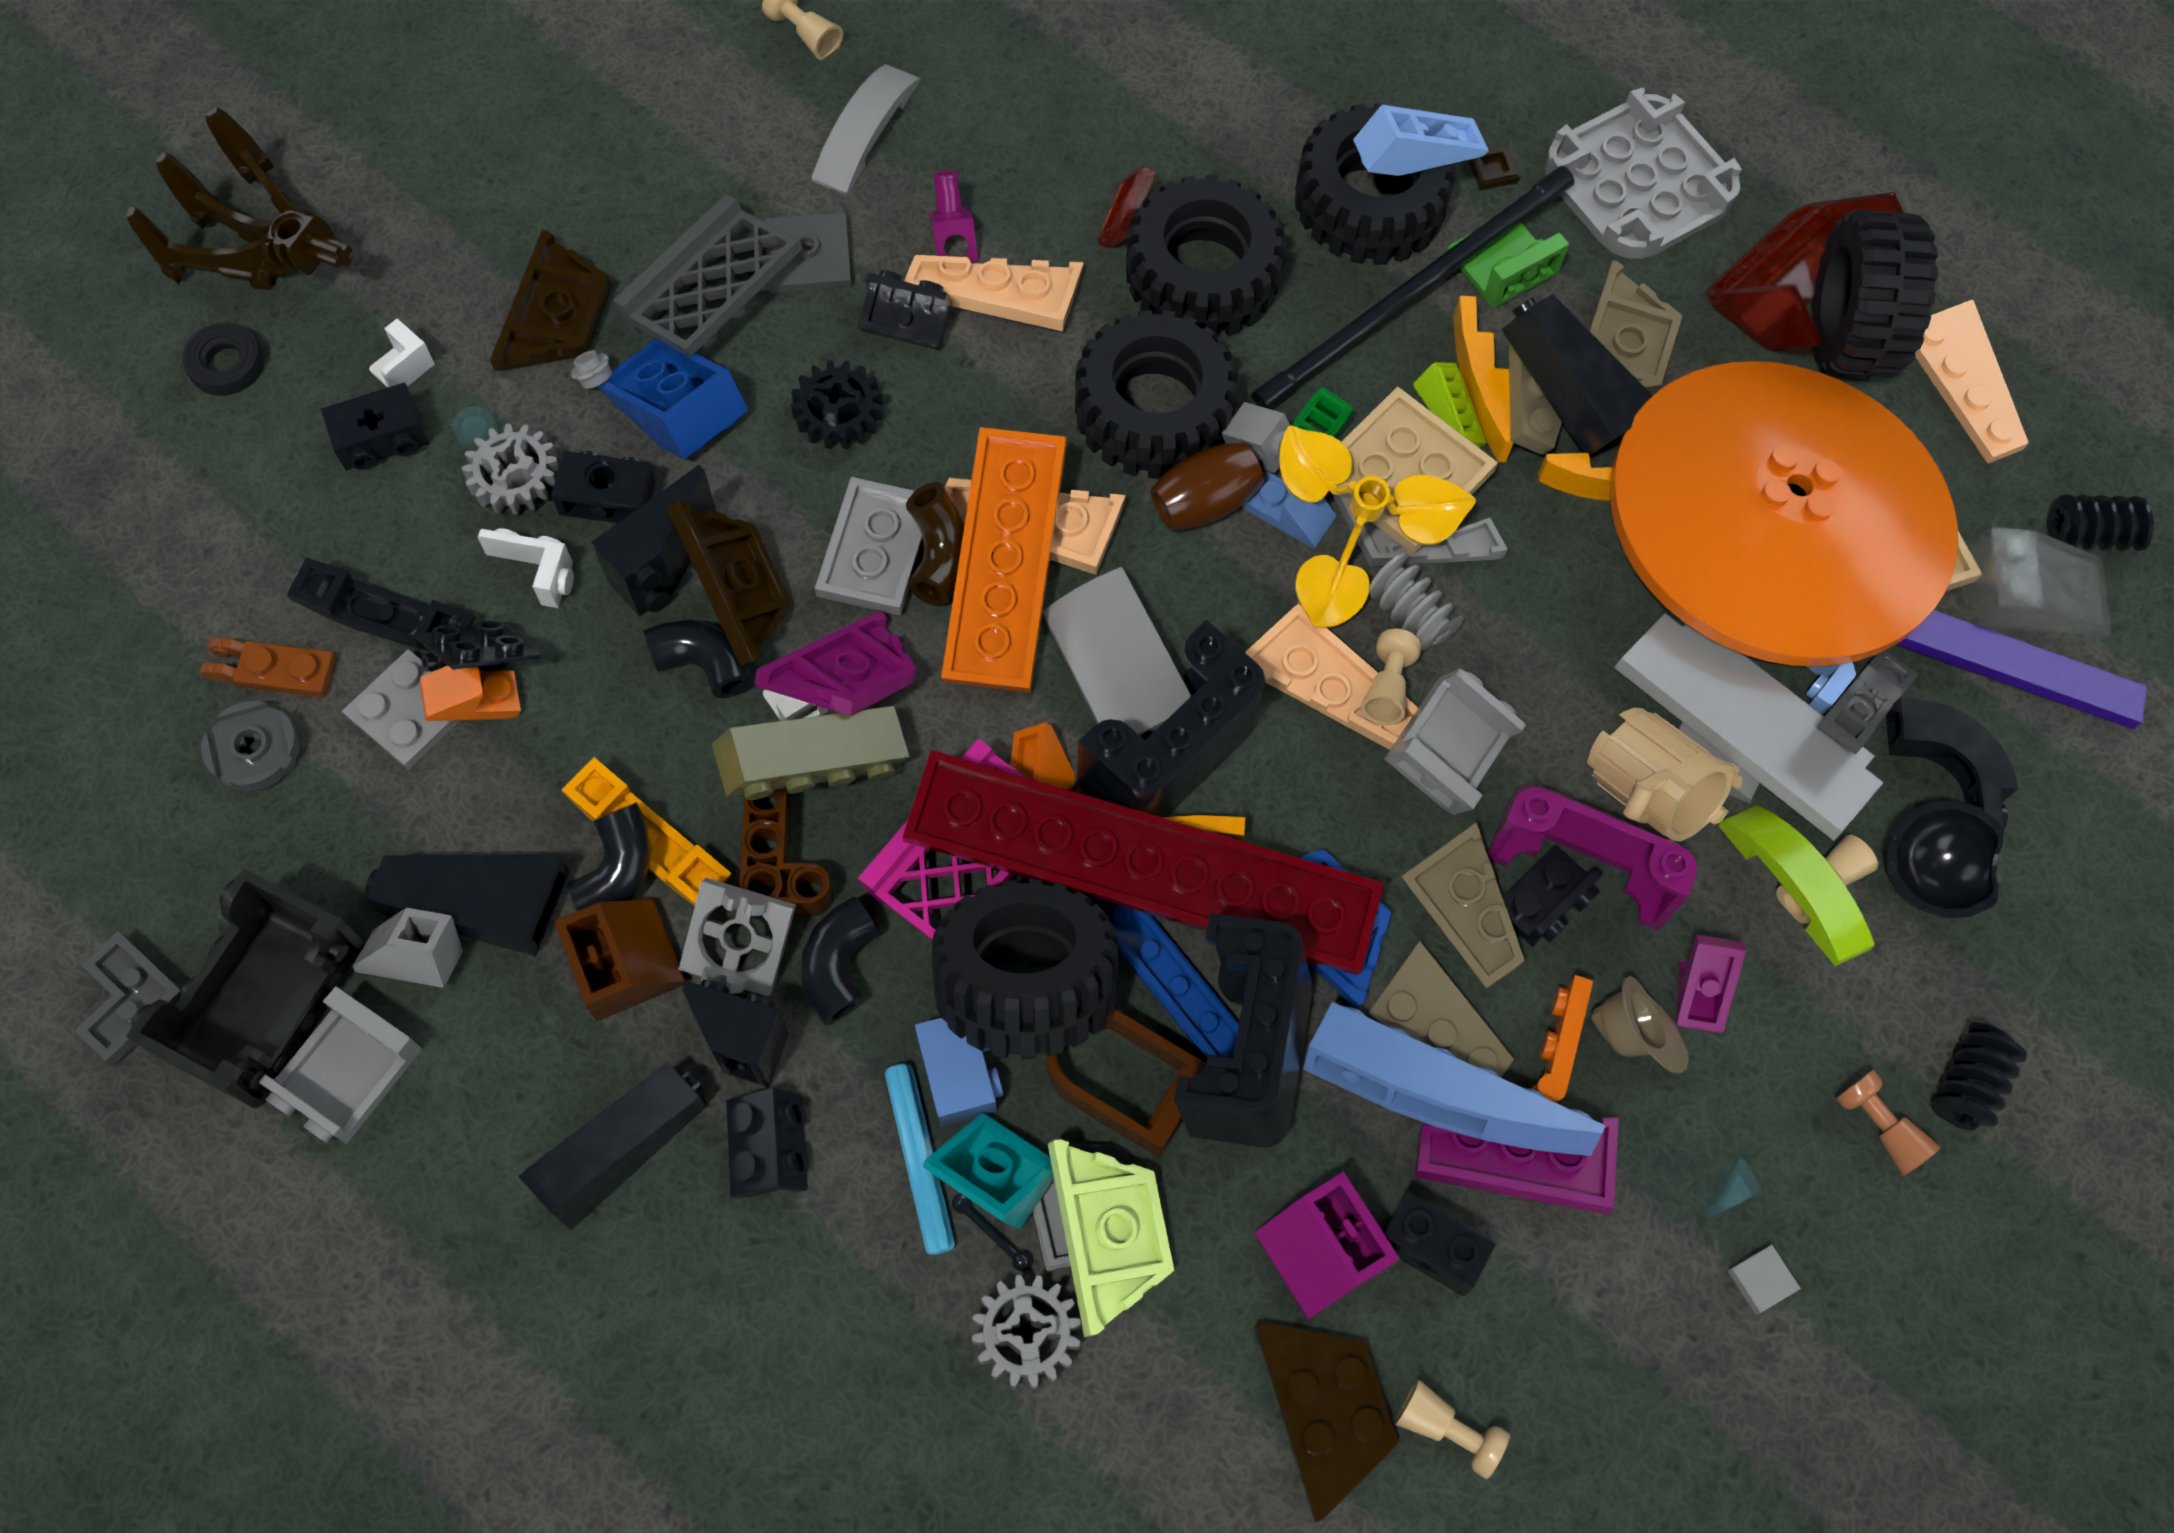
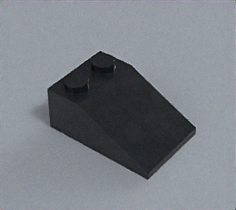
(644, 551)

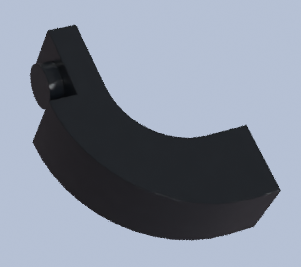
(1957, 744)

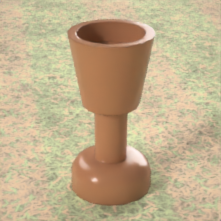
(1901, 1138)

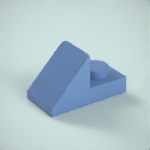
(1295, 517)

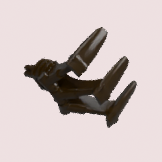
(290, 241)

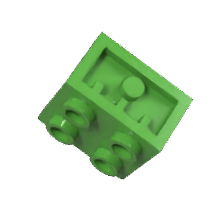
(1514, 264)

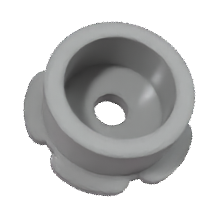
(591, 369)

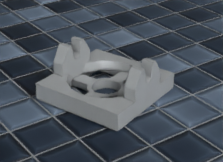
(749, 904)

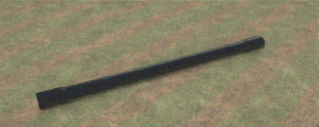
(1287, 381)

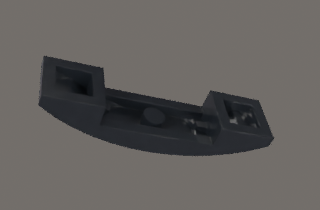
(369, 608)

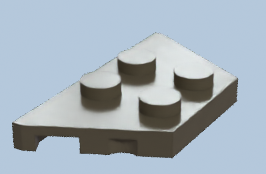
(1636, 327)

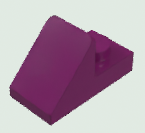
(1708, 983)

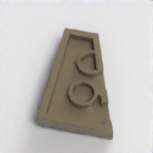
(1532, 417)
(1435, 1012)

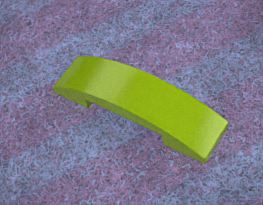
(1807, 876)

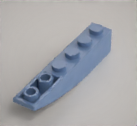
(1441, 1089)

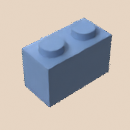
(956, 1074)

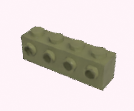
(809, 751)

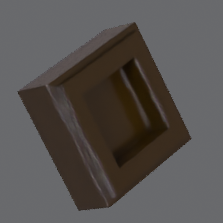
(1495, 168)

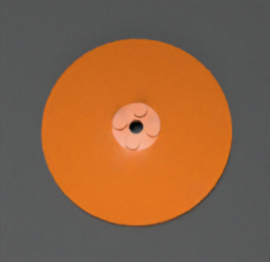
(1772, 571)

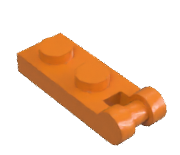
(1561, 1045)

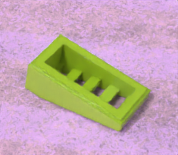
(1448, 398)

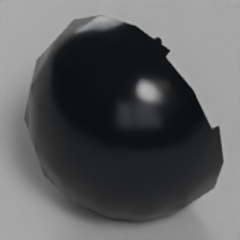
(1946, 858)

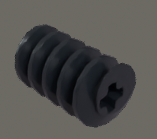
(2101, 521)
(1979, 1077)

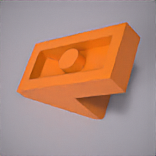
(469, 694)

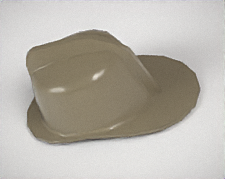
(1641, 1027)

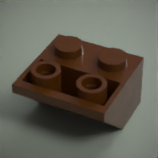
(619, 955)

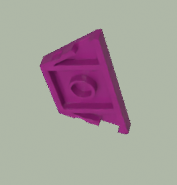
(843, 668)

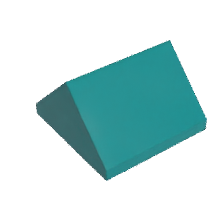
(994, 1169)

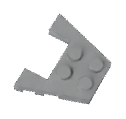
(1468, 543)

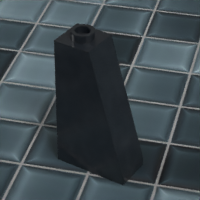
(1575, 372)
(489, 896)
(614, 1145)

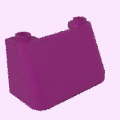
(1657, 867)

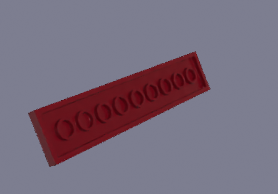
(1137, 858)

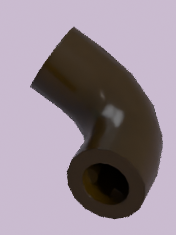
(942, 541)

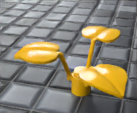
(1319, 463)

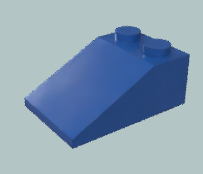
(675, 397)

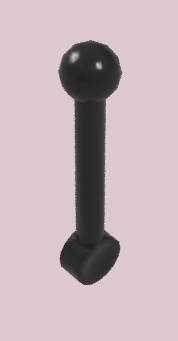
(963, 1205)

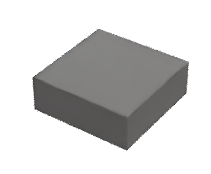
(1764, 1279)

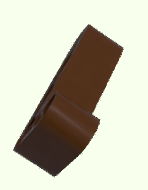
(774, 866)

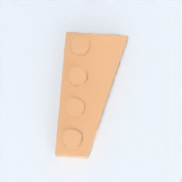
(1013, 292)
(1970, 380)
(1081, 525)
(1322, 674)

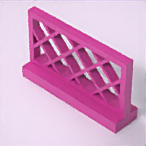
(899, 859)

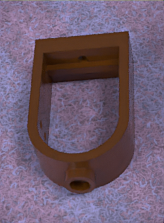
(1165, 1119)

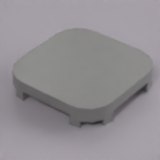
(1643, 176)

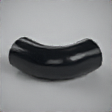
(703, 646)
(623, 863)
(827, 960)

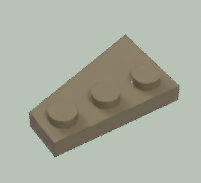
(1467, 906)

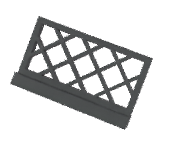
(690, 262)

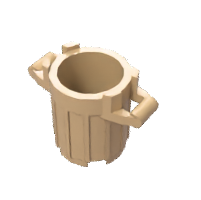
(1662, 775)

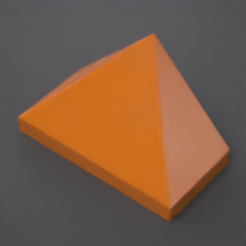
(1040, 756)

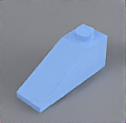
(1416, 140)

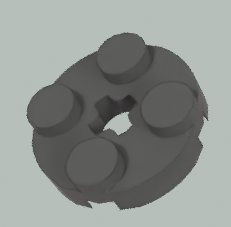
(262, 768)

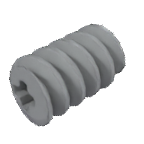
(1411, 604)

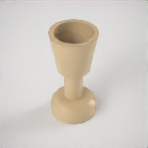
(816, 31)
(1387, 694)
(1849, 859)
(1434, 1418)

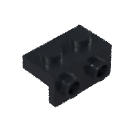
(905, 309)
(766, 1143)

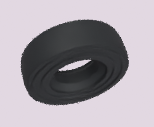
(219, 336)

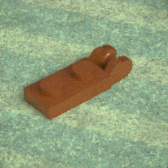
(271, 667)

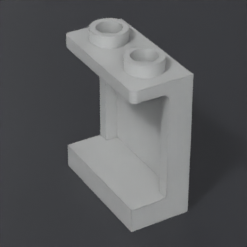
(1454, 740)
(342, 1069)

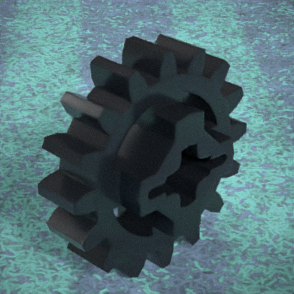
(841, 408)

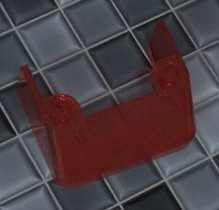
(1775, 279)

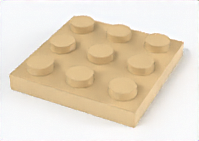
(1409, 440)

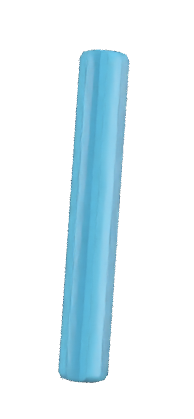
(916, 1149)

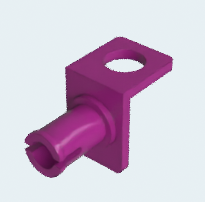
(950, 216)

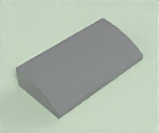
(1116, 654)

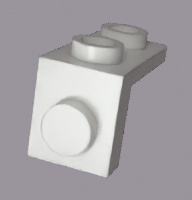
(554, 572)

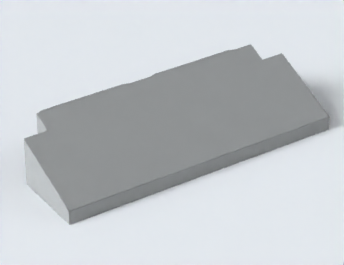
(1752, 722)

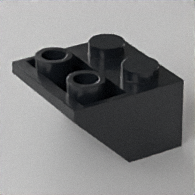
(740, 1032)

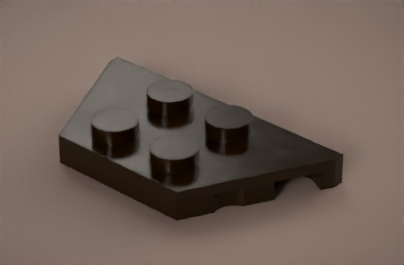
(552, 309)
(734, 575)
(1328, 1410)

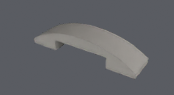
(860, 127)

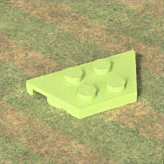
(1110, 1231)

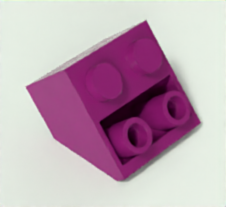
(1326, 1246)

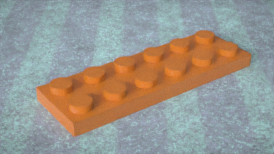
(1004, 560)

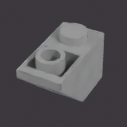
(412, 948)

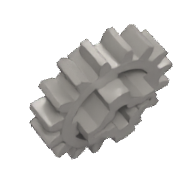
(509, 465)
(1050, 1327)

